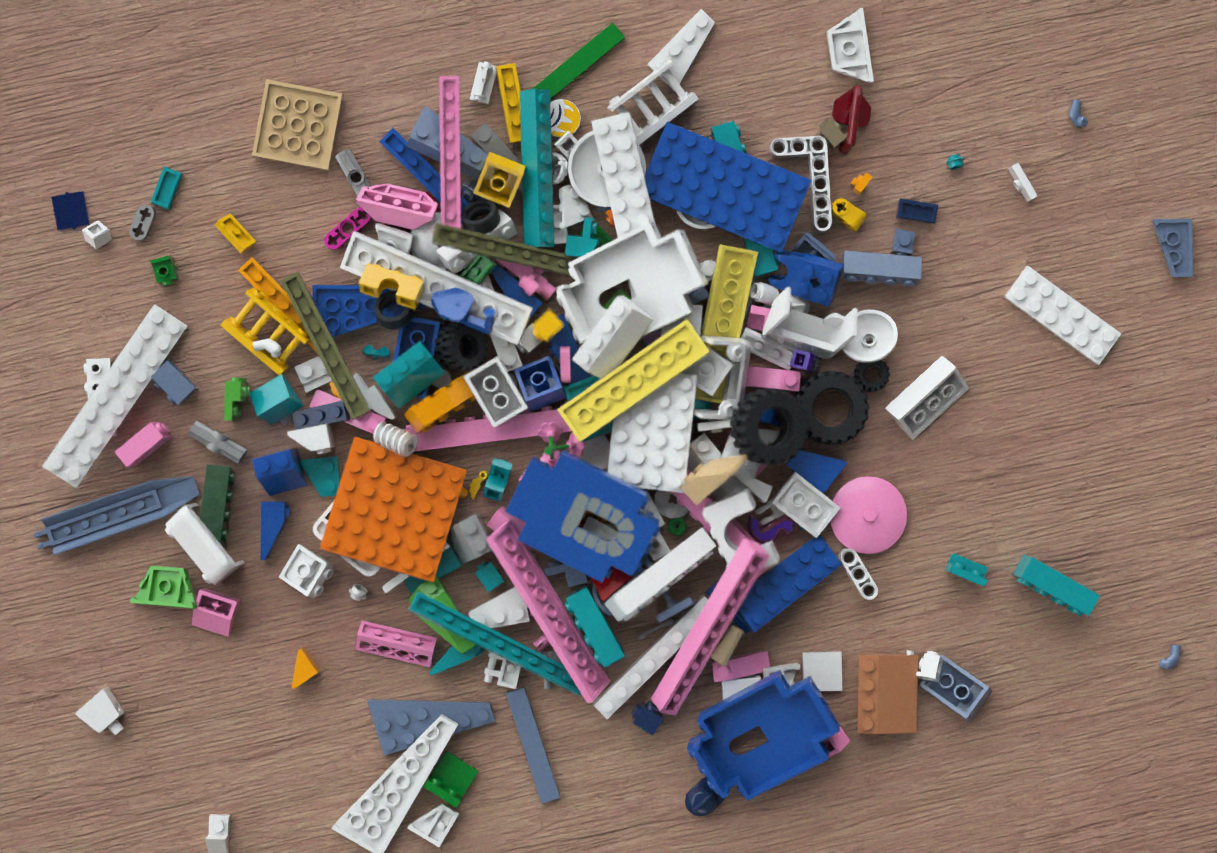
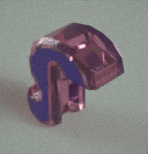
(771, 531)

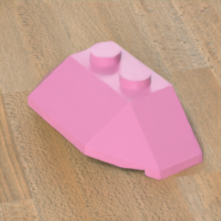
(397, 205)

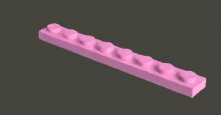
(450, 150)

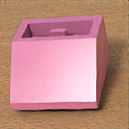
(215, 611)

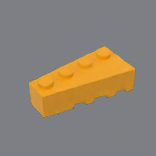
(439, 405)

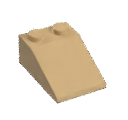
(710, 476)

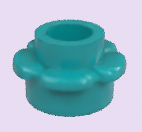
(955, 162)

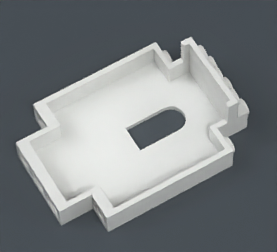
(657, 268)

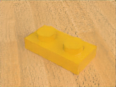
(235, 233)

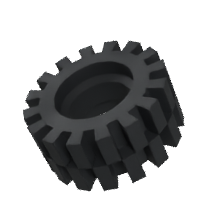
(879, 383)

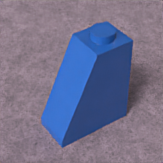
(816, 468)

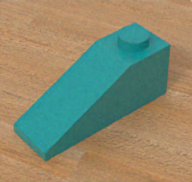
(454, 657)

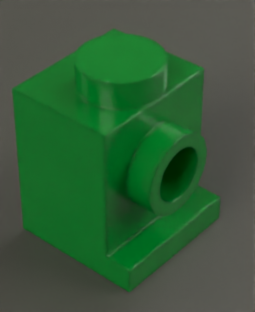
(171, 275)

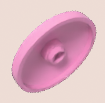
(869, 515)

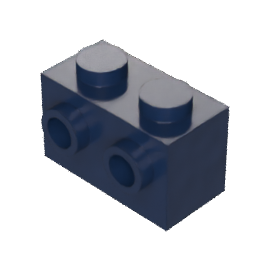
(647, 717)

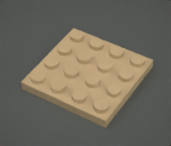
(297, 125)

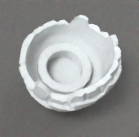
(559, 167)

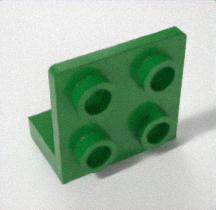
(450, 778)

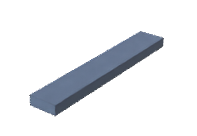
(533, 745)

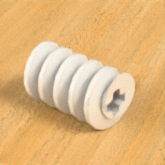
(395, 439)

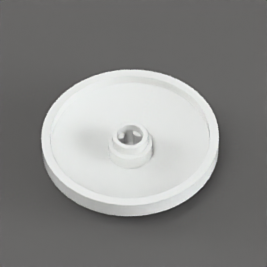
(587, 173)

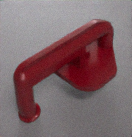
(852, 111)

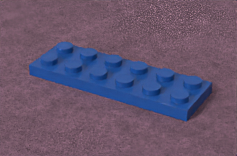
(787, 582)

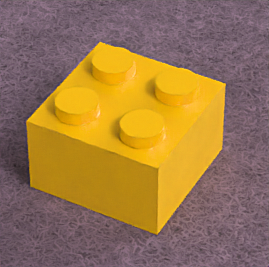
(499, 179)

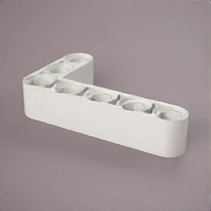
(814, 174)

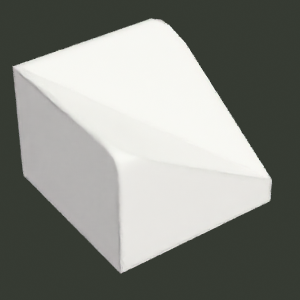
(97, 234)

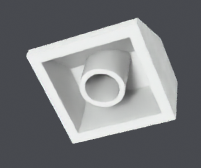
(315, 438)

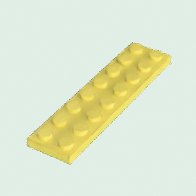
(727, 303)
(633, 380)

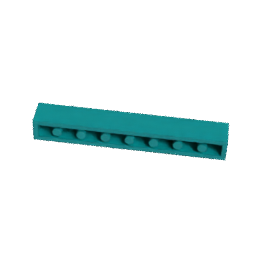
(729, 135)
(537, 175)

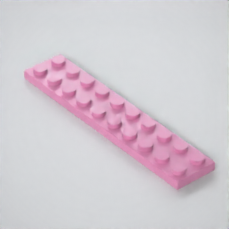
(548, 611)

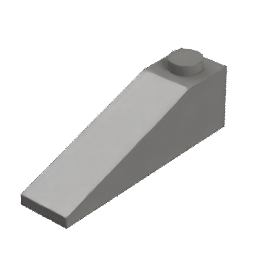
(489, 141)

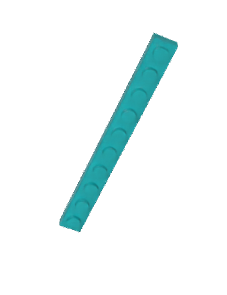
(492, 641)

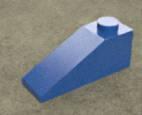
(273, 520)

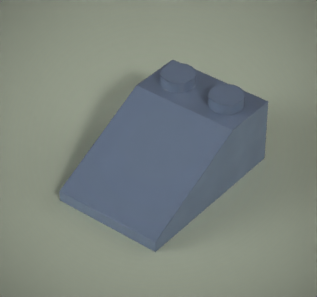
(958, 690)

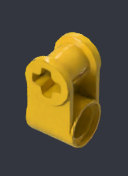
(850, 216)

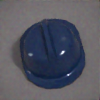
(701, 799)

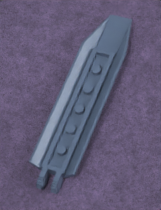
(116, 513)

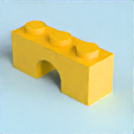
(377, 279)
(547, 327)

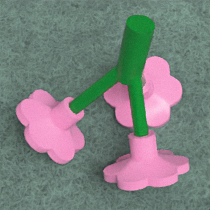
(550, 432)

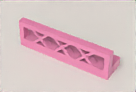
(395, 640)

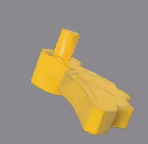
(476, 483)

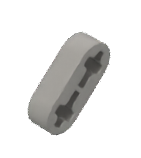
(138, 221)

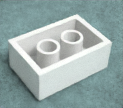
(495, 391)

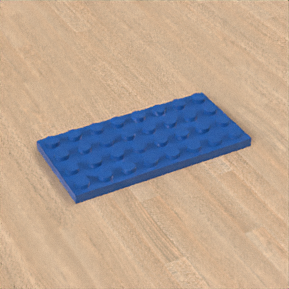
(725, 187)

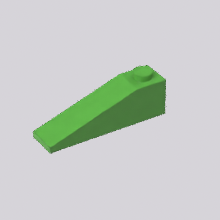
(438, 592)

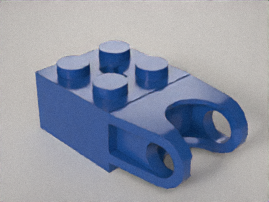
(802, 276)

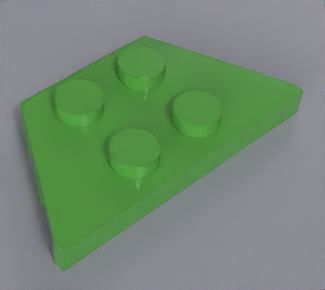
(166, 588)

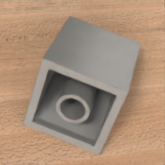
(469, 538)

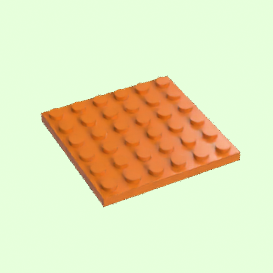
(393, 510)

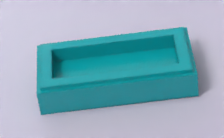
(166, 188)

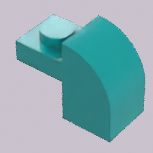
(582, 244)
(497, 479)

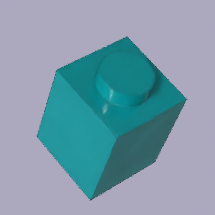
(489, 575)

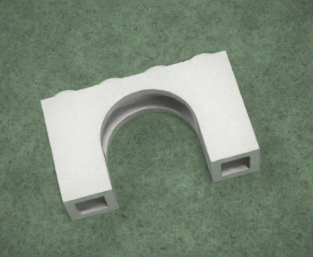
(721, 512)

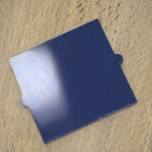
(70, 210)

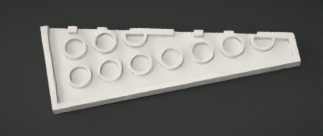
(384, 805)

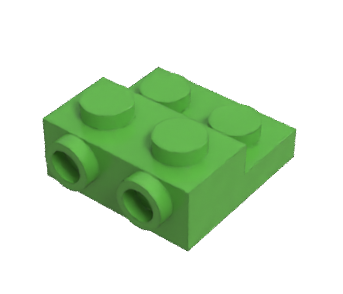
(235, 392)

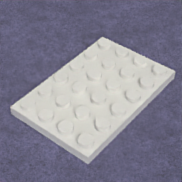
(654, 437)

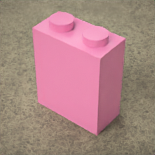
(143, 444)

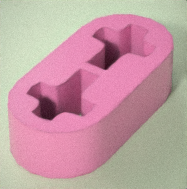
(565, 364)

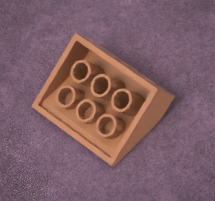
(887, 693)

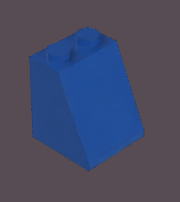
(280, 471)

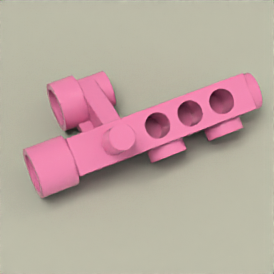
(529, 279)

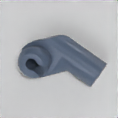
(1075, 116)
(1173, 659)

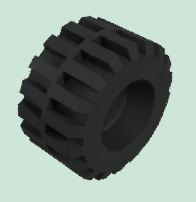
(448, 347)

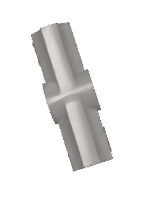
(351, 167)
(217, 442)

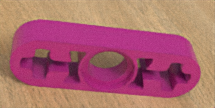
(340, 241)

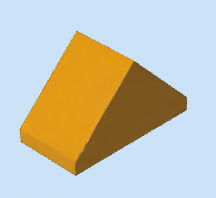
(304, 668)

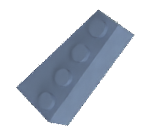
(426, 140)

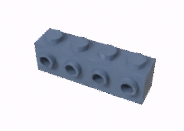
(881, 268)

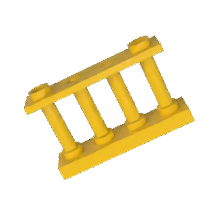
(247, 337)

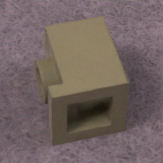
(832, 133)

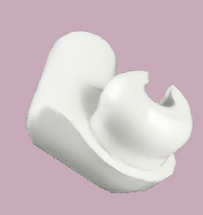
(268, 344)

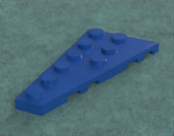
(348, 309)

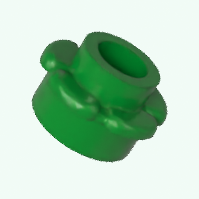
(677, 531)

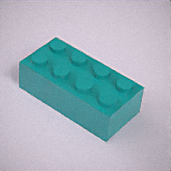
(1054, 584)
(596, 627)

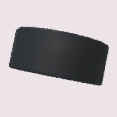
(479, 208)
(395, 322)

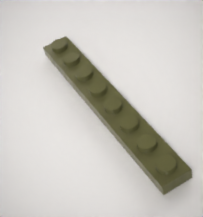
(501, 249)
(325, 345)

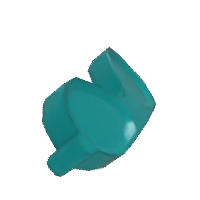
(383, 352)

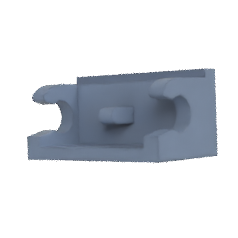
(811, 245)

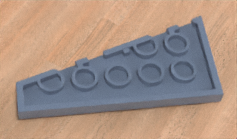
(404, 721)

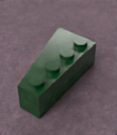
(216, 501)

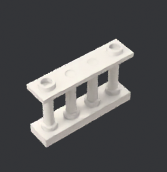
(669, 110)

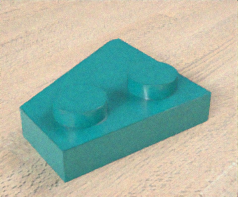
(323, 474)

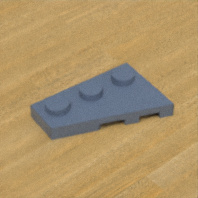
(1176, 244)

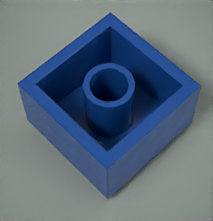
(540, 383)

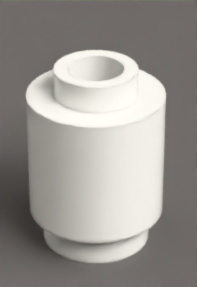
(764, 293)

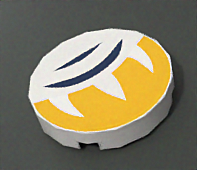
(564, 117)

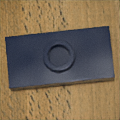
(917, 211)

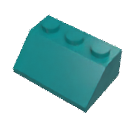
(409, 375)

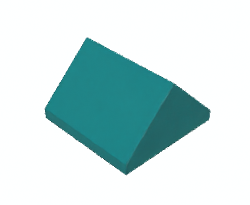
(275, 400)

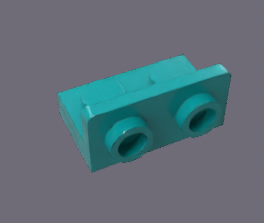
(967, 569)

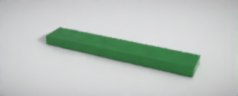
(581, 60)

